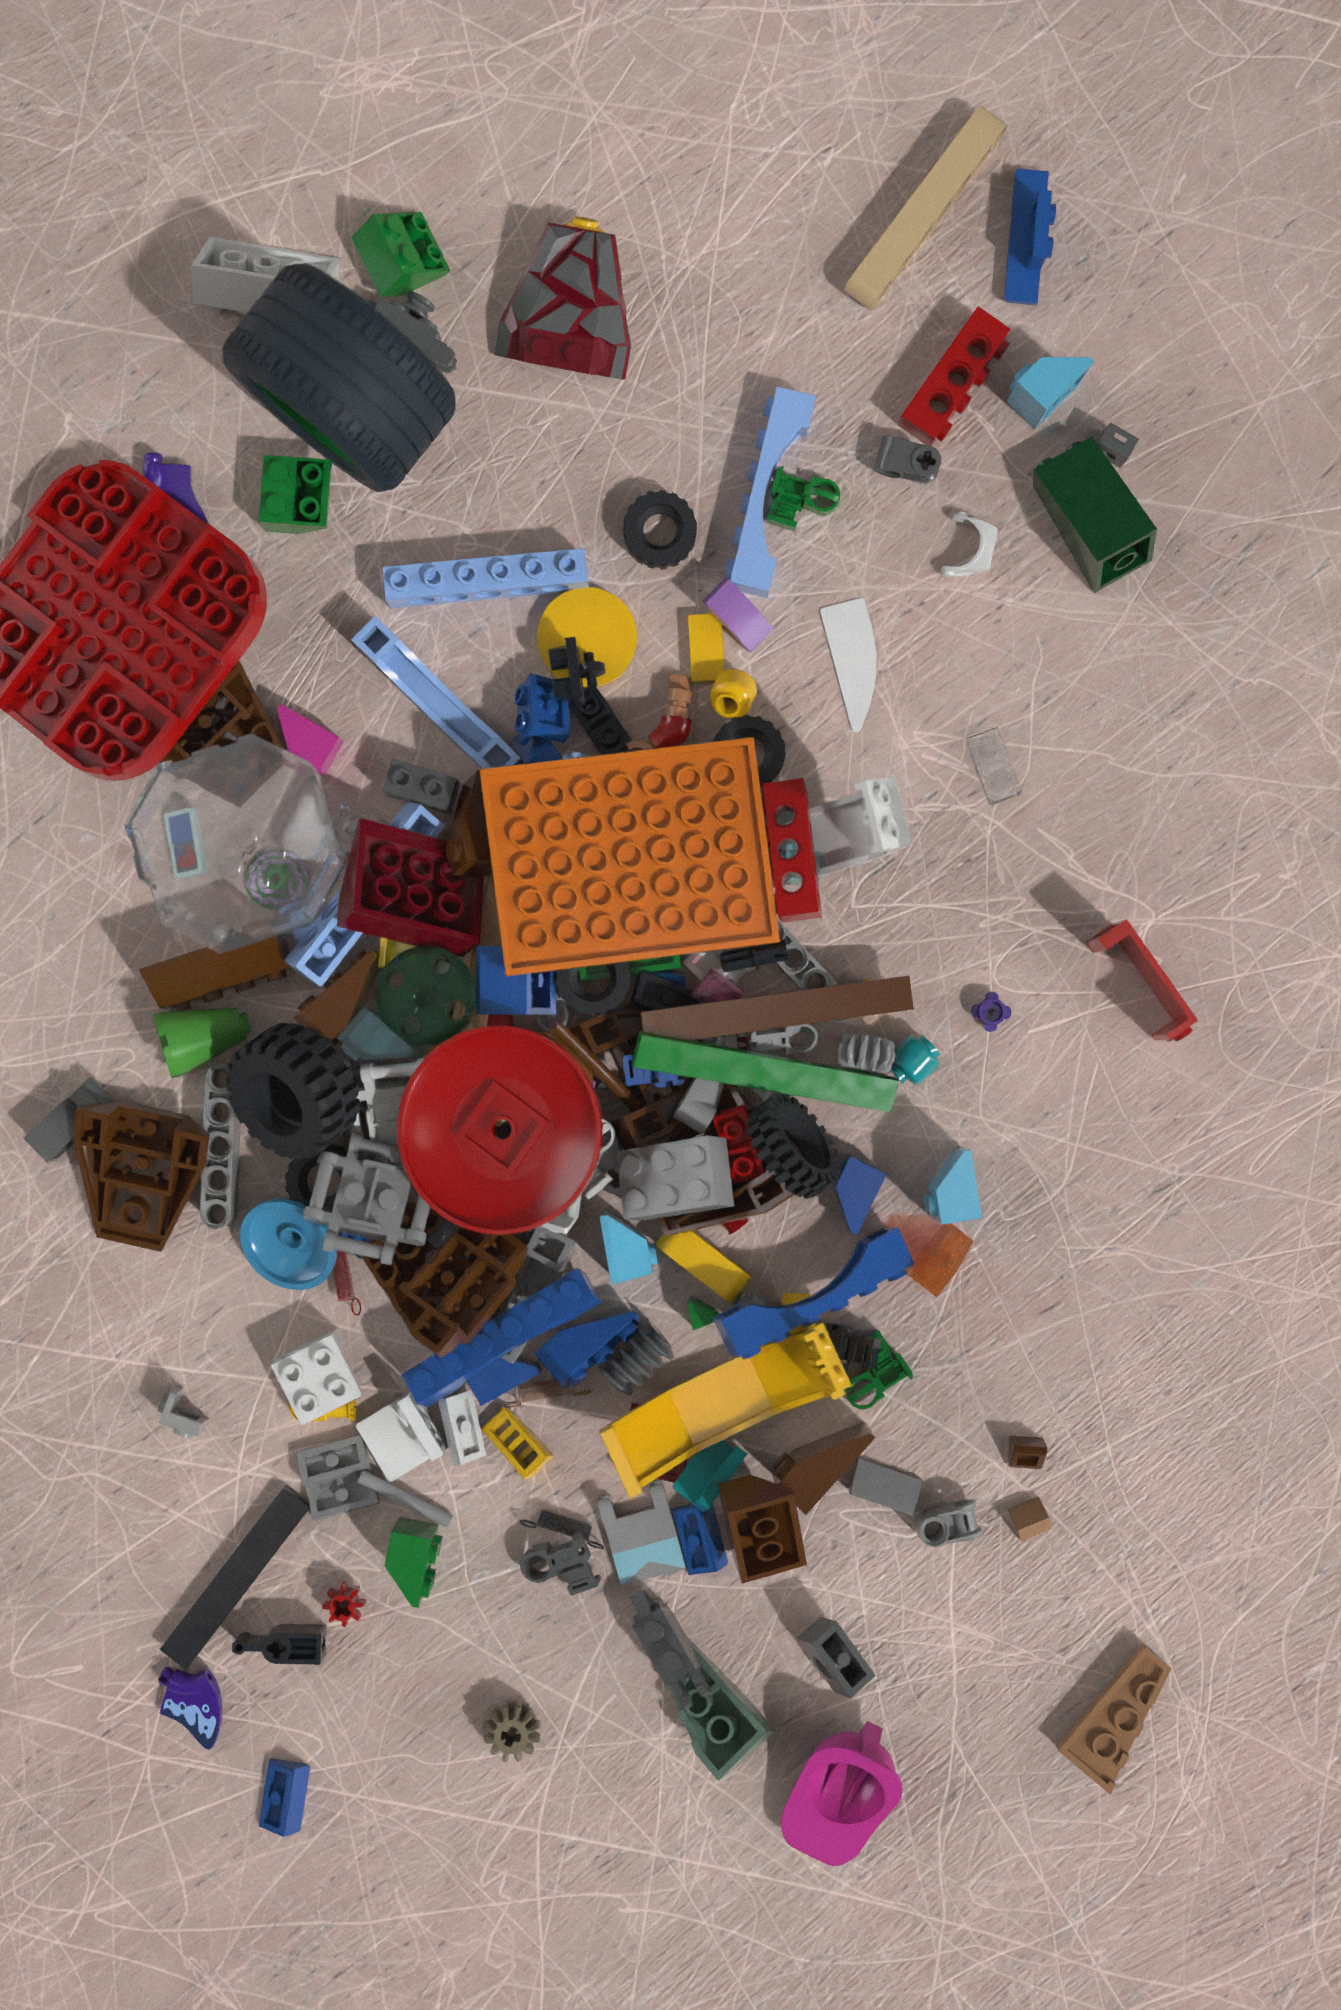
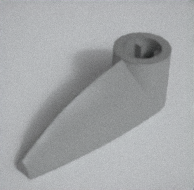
(700, 1101)

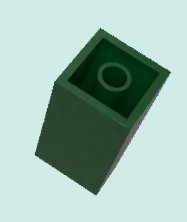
(1095, 513)

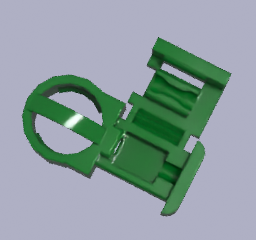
(793, 492)
(884, 1376)

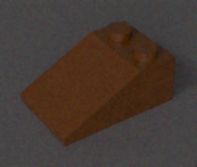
(819, 1464)

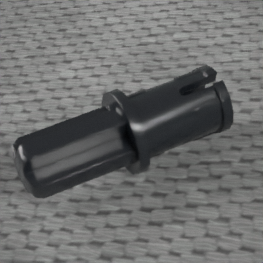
(754, 956)

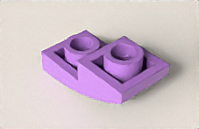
(737, 614)

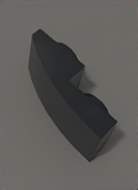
(601, 723)

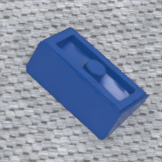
(700, 1539)
(284, 1797)

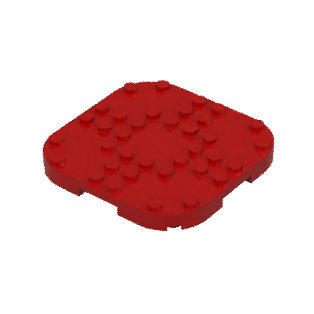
(119, 619)

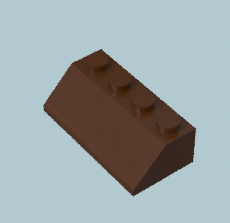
(208, 973)

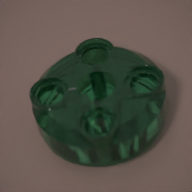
(426, 995)

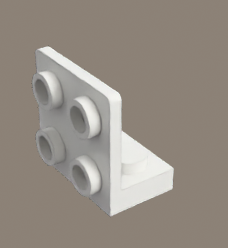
(316, 1377)
(401, 1437)

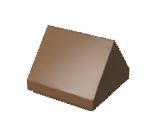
(1030, 1518)

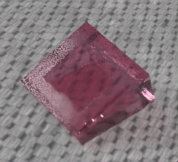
(716, 988)

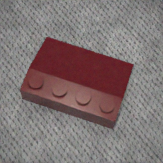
(406, 891)

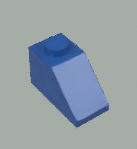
(857, 1190)
(501, 1377)

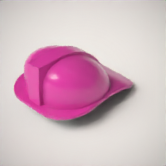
(841, 1796)

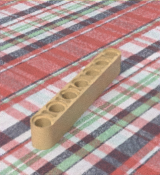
(925, 207)

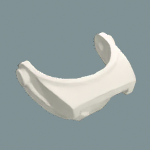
(982, 560)

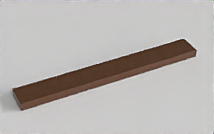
(781, 1009)

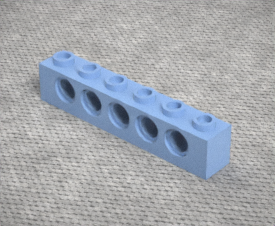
(485, 578)
(324, 942)

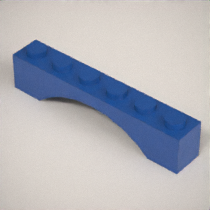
(872, 1261)
(528, 1319)

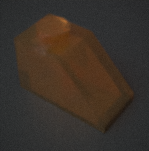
(940, 1258)

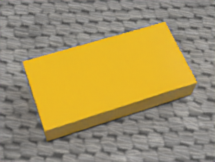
(705, 648)

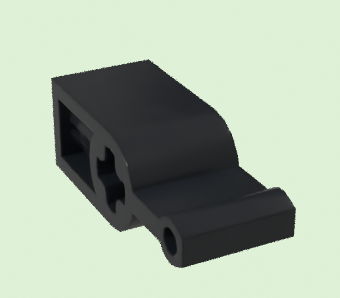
(303, 1644)

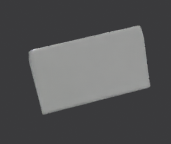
(885, 1486)

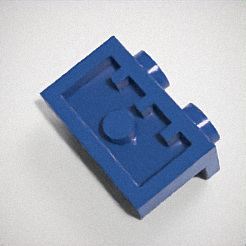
(540, 712)

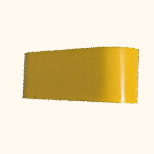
(705, 1263)

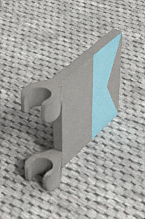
(644, 1540)

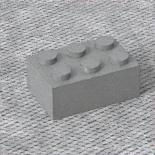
(675, 1178)

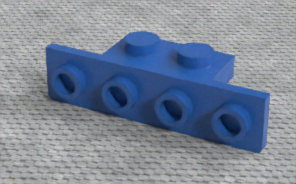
(1028, 235)

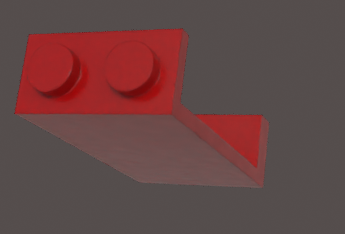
(1153, 975)

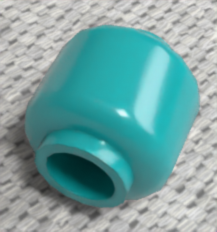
(915, 1059)

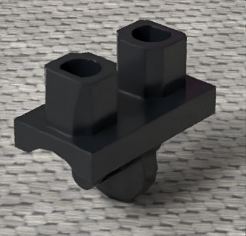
(569, 658)

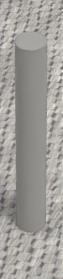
(404, 1498)

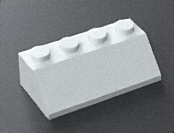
(237, 273)

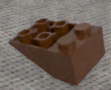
(342, 999)

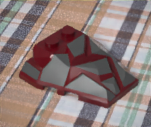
(569, 306)

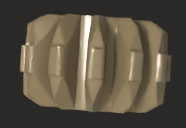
(500, 1725)

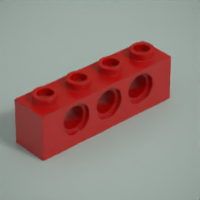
(979, 331)
(793, 797)

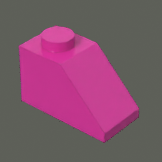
(309, 739)

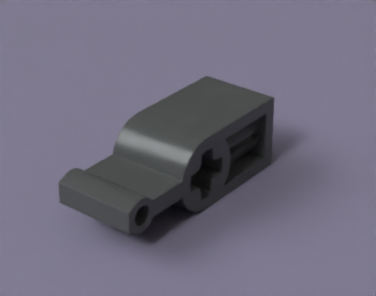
(55, 1132)

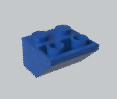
(511, 994)

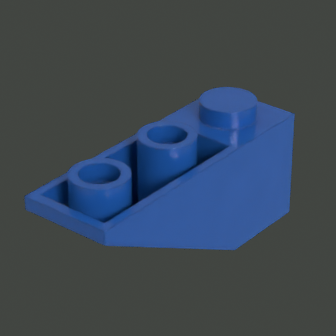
(580, 1347)

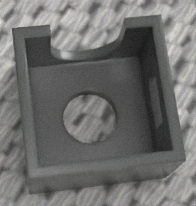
(1114, 449)

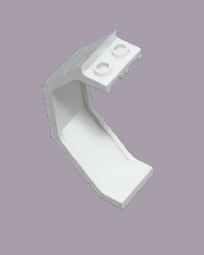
(857, 826)

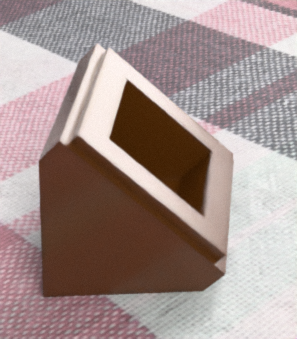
(1026, 1452)

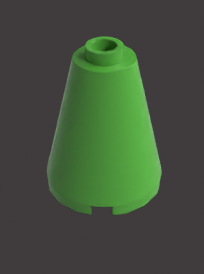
(198, 1035)

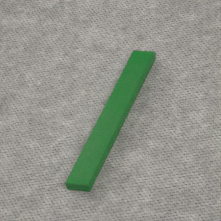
(764, 1071)

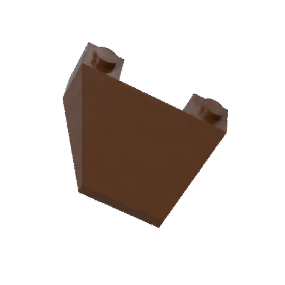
(654, 1118)

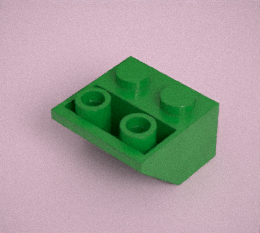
(399, 252)
(294, 494)
(409, 1557)

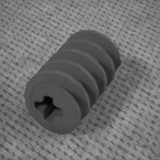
(638, 1360)

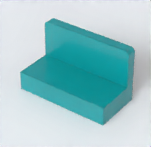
(705, 1471)

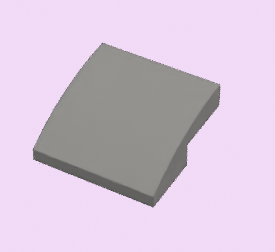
(332, 1476)

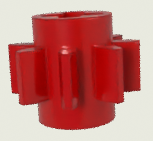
(345, 1614)

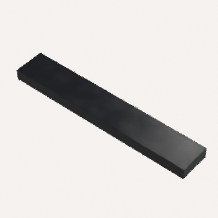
(235, 1577)

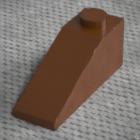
(468, 838)

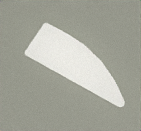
(853, 654)

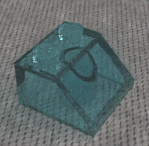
(372, 1039)

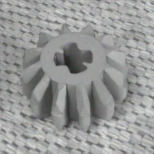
(866, 1053)

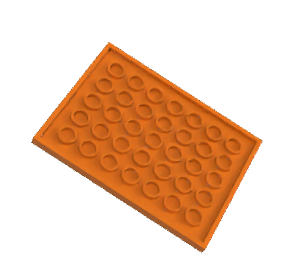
(629, 856)

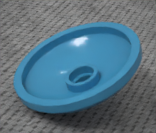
(285, 1245)

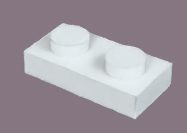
(462, 1427)

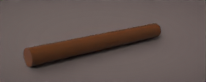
(594, 1064)

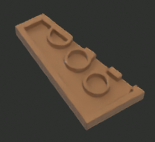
(1115, 1718)

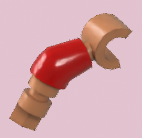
(675, 724)

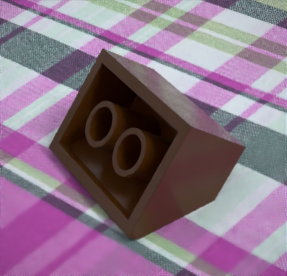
(761, 1527)

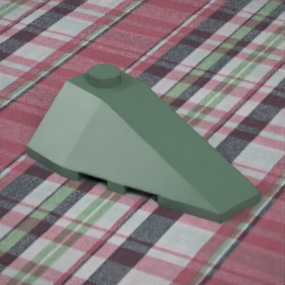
(723, 1724)

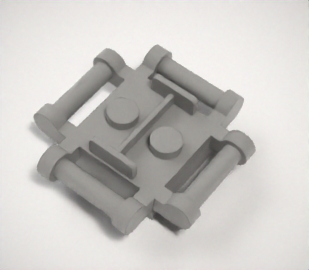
(367, 1202)

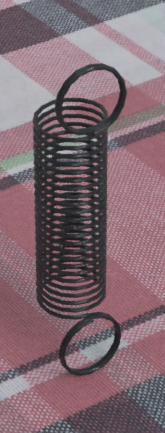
(432, 1236)
(562, 1528)

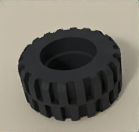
(292, 1090)

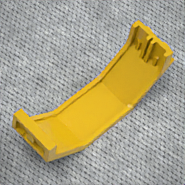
(722, 1404)

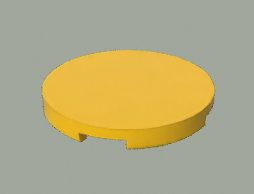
(598, 623)

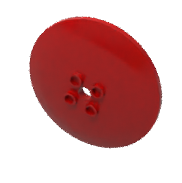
(452, 1141)

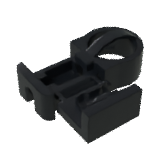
(853, 1347)

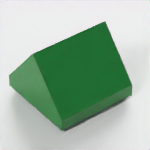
(700, 1313)

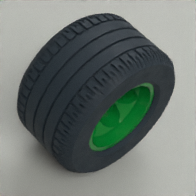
(340, 376)

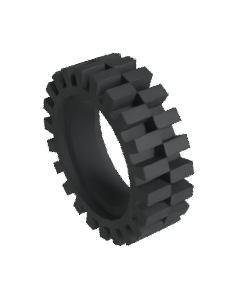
(769, 1128)

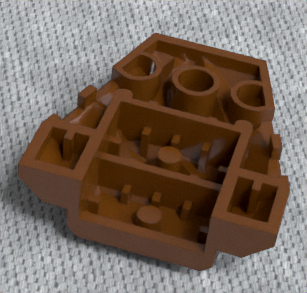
(228, 714)
(455, 1293)

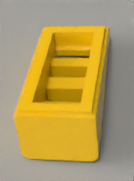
(508, 1451)

